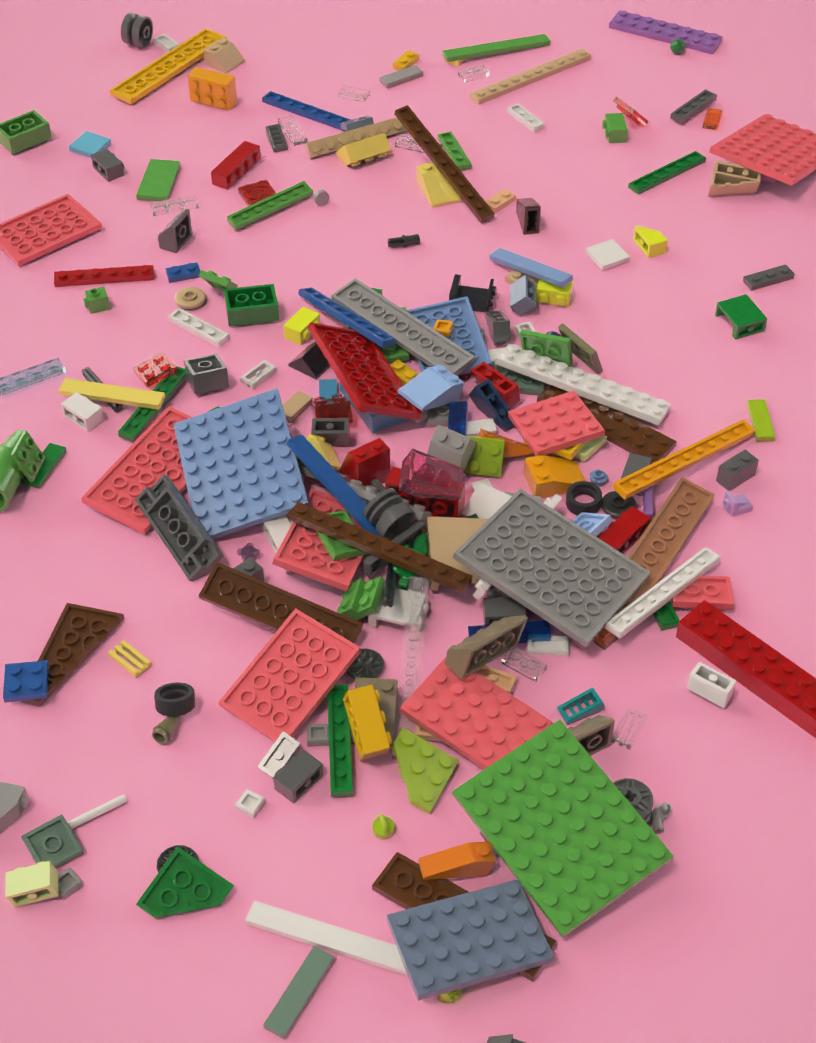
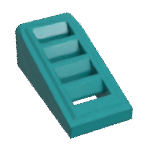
(584, 697)

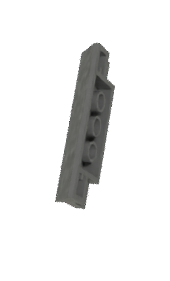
(179, 528)

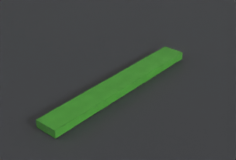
(496, 47)

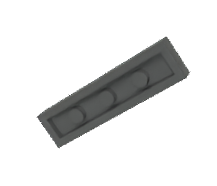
(693, 106)
(374, 564)

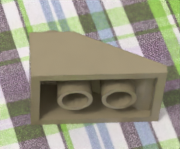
(388, 700)

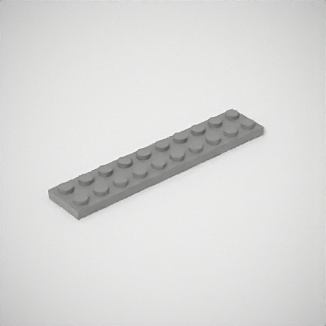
(407, 330)

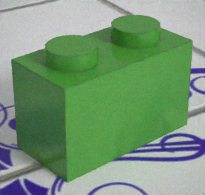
(615, 128)

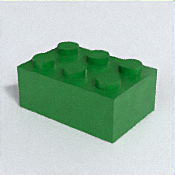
(251, 304)

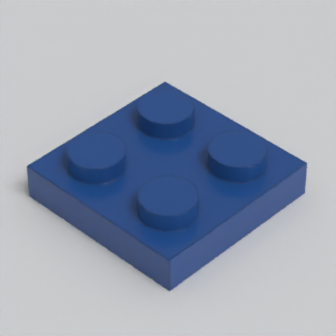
(25, 681)

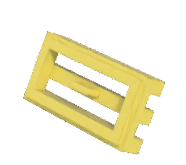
(122, 650)

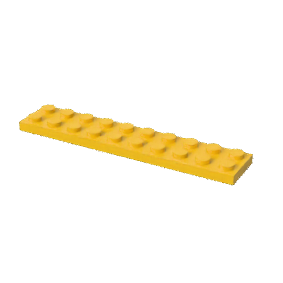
(165, 67)

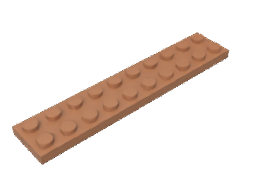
(668, 532)

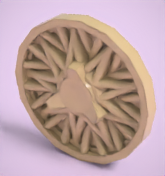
(190, 298)

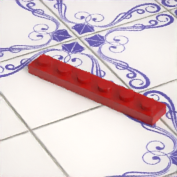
(103, 275)

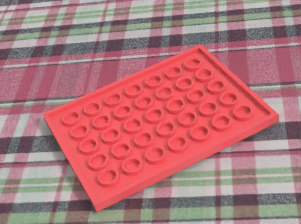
(771, 149)

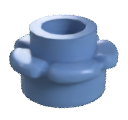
(598, 477)

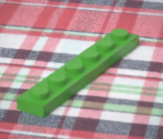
(269, 205)

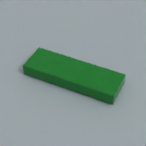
(53, 455)

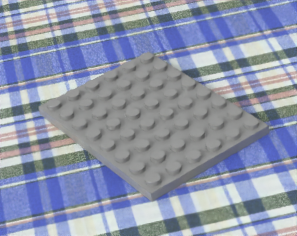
(552, 566)

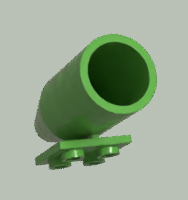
(17, 458)

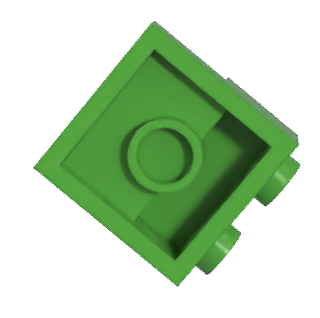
(361, 598)

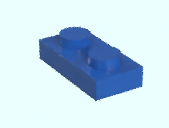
(183, 272)

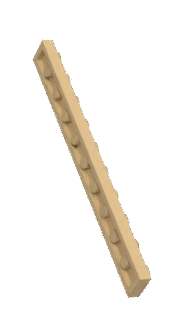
(530, 76)

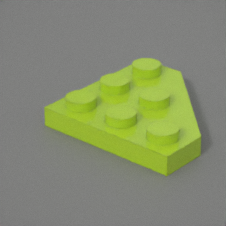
(422, 768)

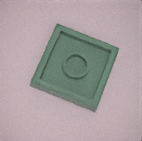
(53, 842)

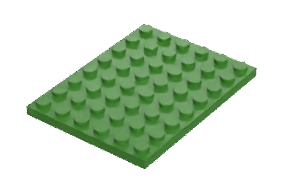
(562, 827)

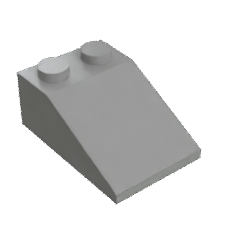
(451, 446)

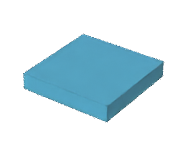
(89, 144)

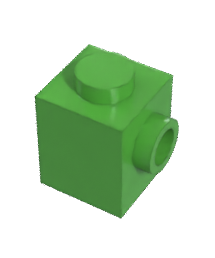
(96, 300)

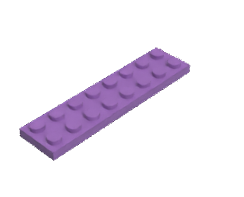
(665, 31)

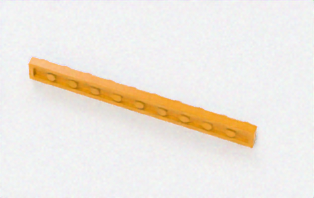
(683, 459)

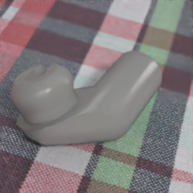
(658, 815)

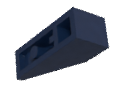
(491, 404)

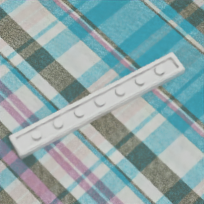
(662, 592)
(325, 936)

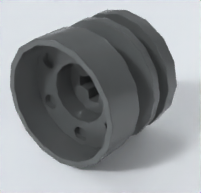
(389, 514)
(638, 796)

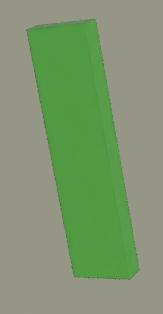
(454, 150)

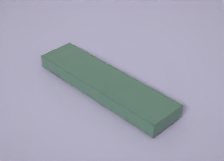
(298, 992)

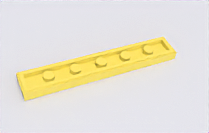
(113, 393)

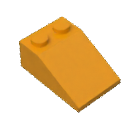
(551, 475)

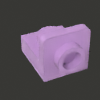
(736, 504)

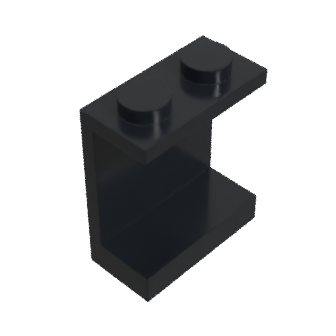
(479, 298)

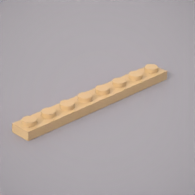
(337, 141)

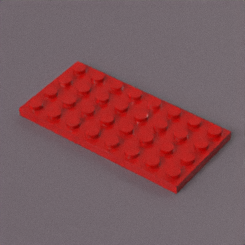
(363, 372)

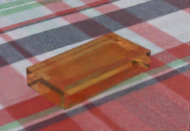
(712, 119)

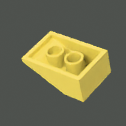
(435, 186)

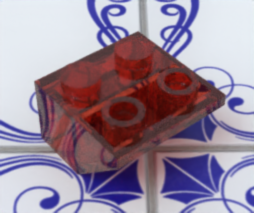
(334, 407)

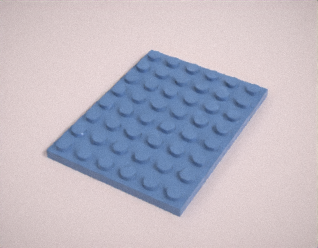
(240, 464)

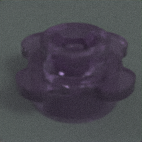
(248, 551)

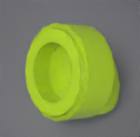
(383, 827)

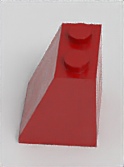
(367, 463)

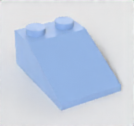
(432, 388)

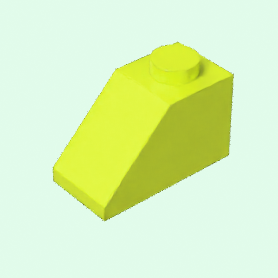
(650, 241)

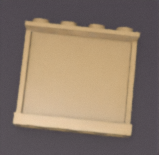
(446, 537)

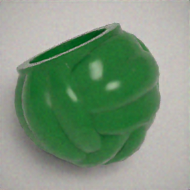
(677, 46)

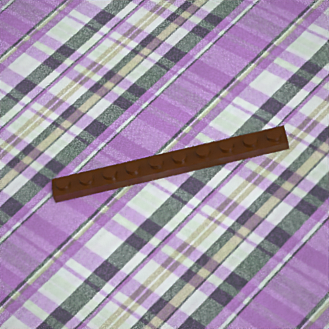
(444, 164)
(380, 547)

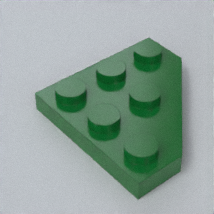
(183, 887)

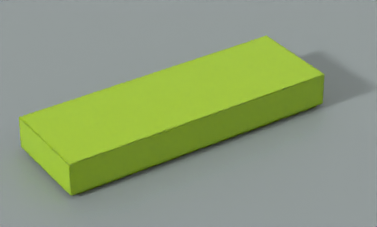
(760, 420)

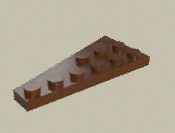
(73, 640)

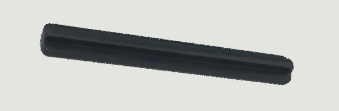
(390, 587)

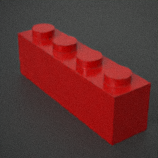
(235, 165)
(625, 529)

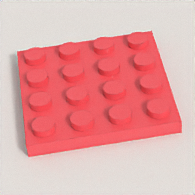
(556, 423)

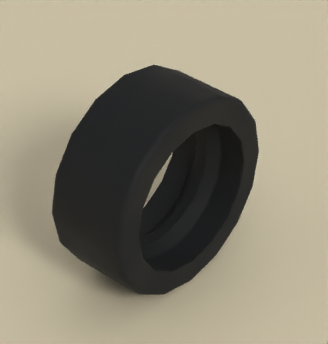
(585, 488)
(174, 699)

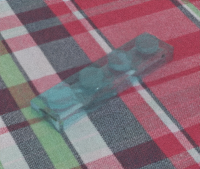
(31, 376)

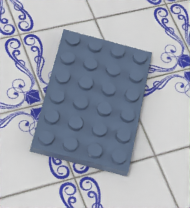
(469, 939)

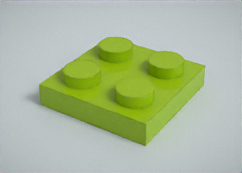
(486, 457)

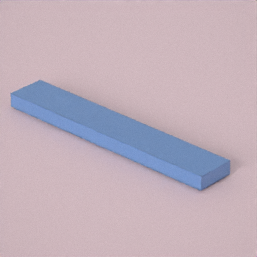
(531, 267)

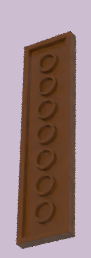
(623, 429)
(268, 603)
(405, 886)

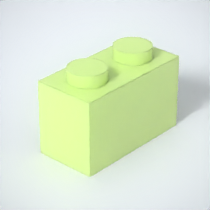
(31, 884)

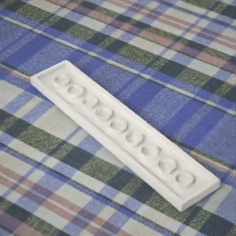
(584, 384)

